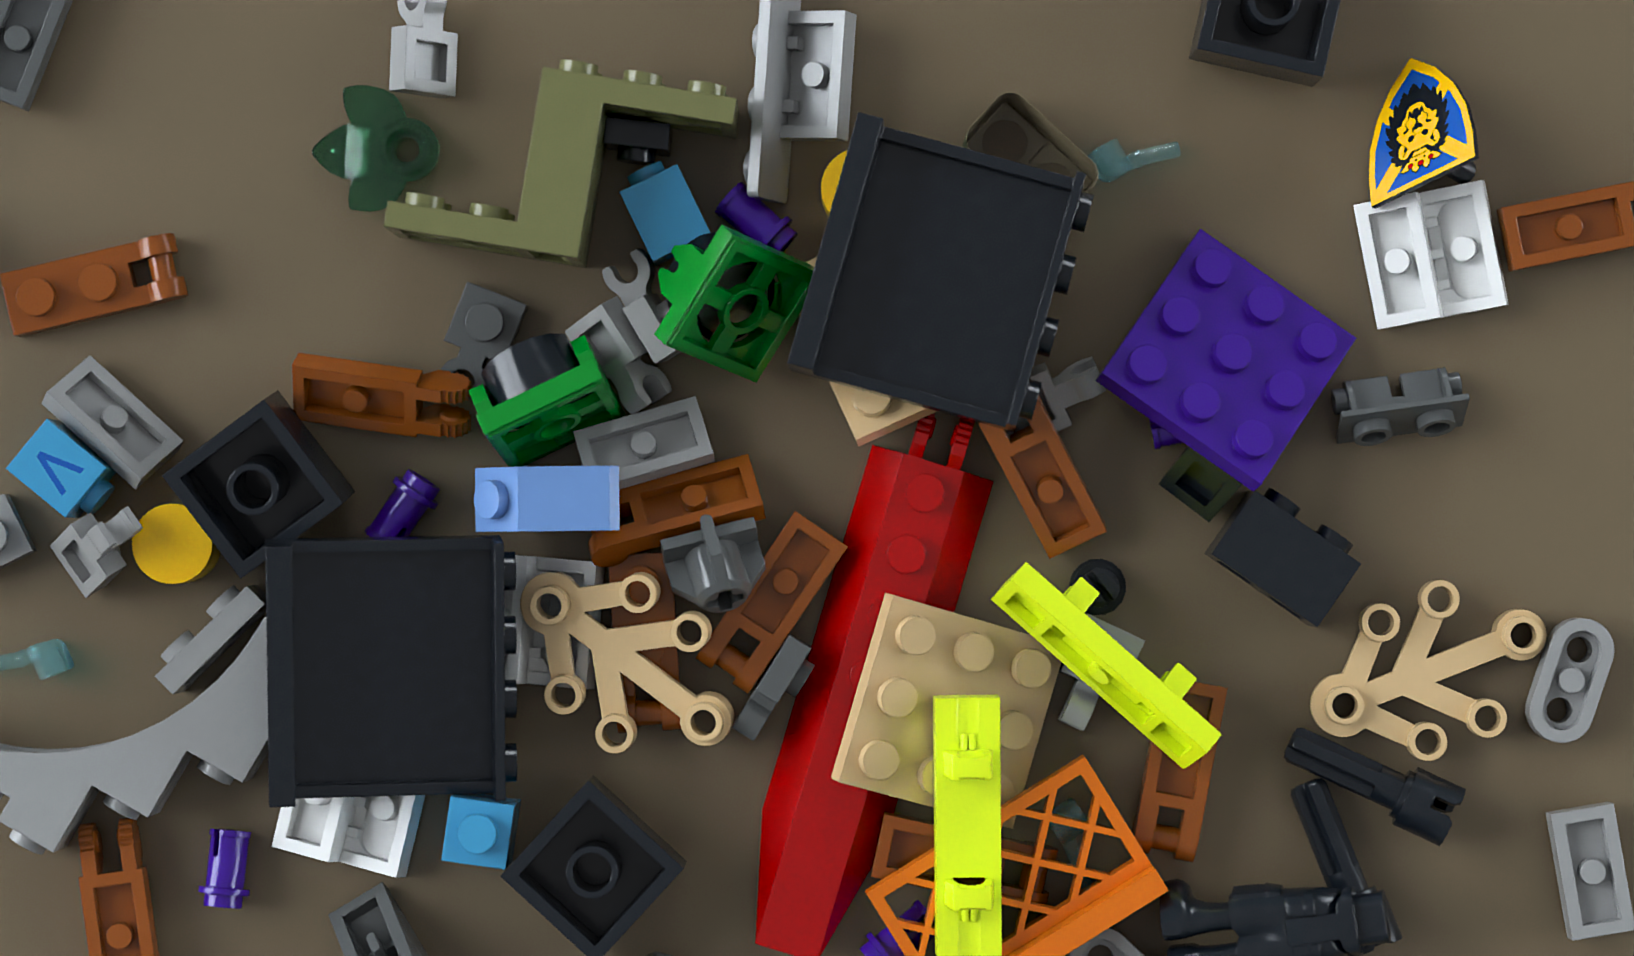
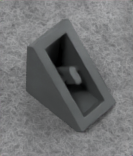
(375, 926)

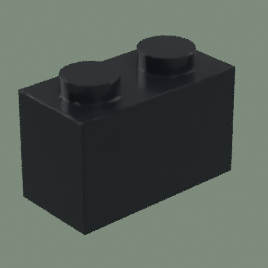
(1283, 556)

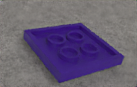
(1226, 360)

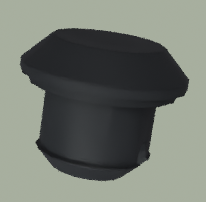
(1106, 580)

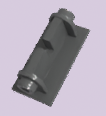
(1428, 406)

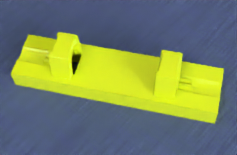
(1107, 667)
(967, 824)

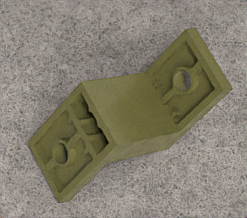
(565, 163)

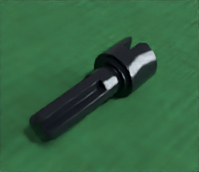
(1407, 796)
(1332, 844)

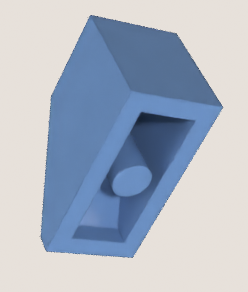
(547, 498)

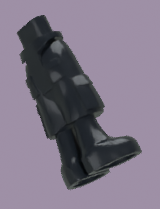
(1276, 920)

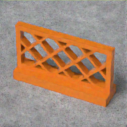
(1060, 926)

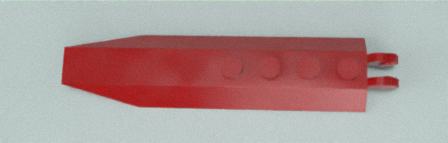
(907, 539)

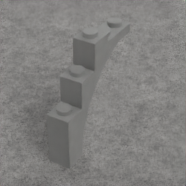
(138, 773)

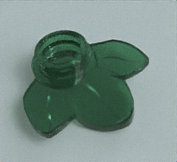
(369, 145)

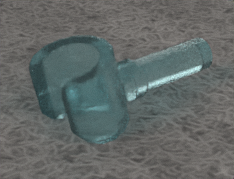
(1114, 163)
(47, 658)
(1067, 835)

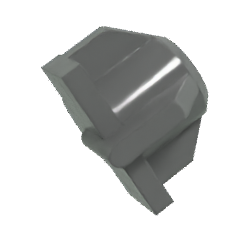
(714, 564)

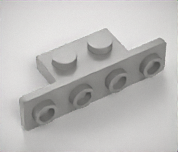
(797, 89)

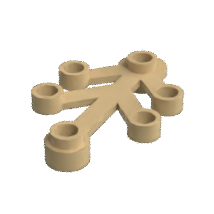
(617, 654)
(1416, 674)

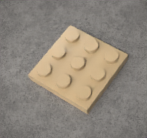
(940, 652)

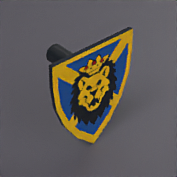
(1421, 135)

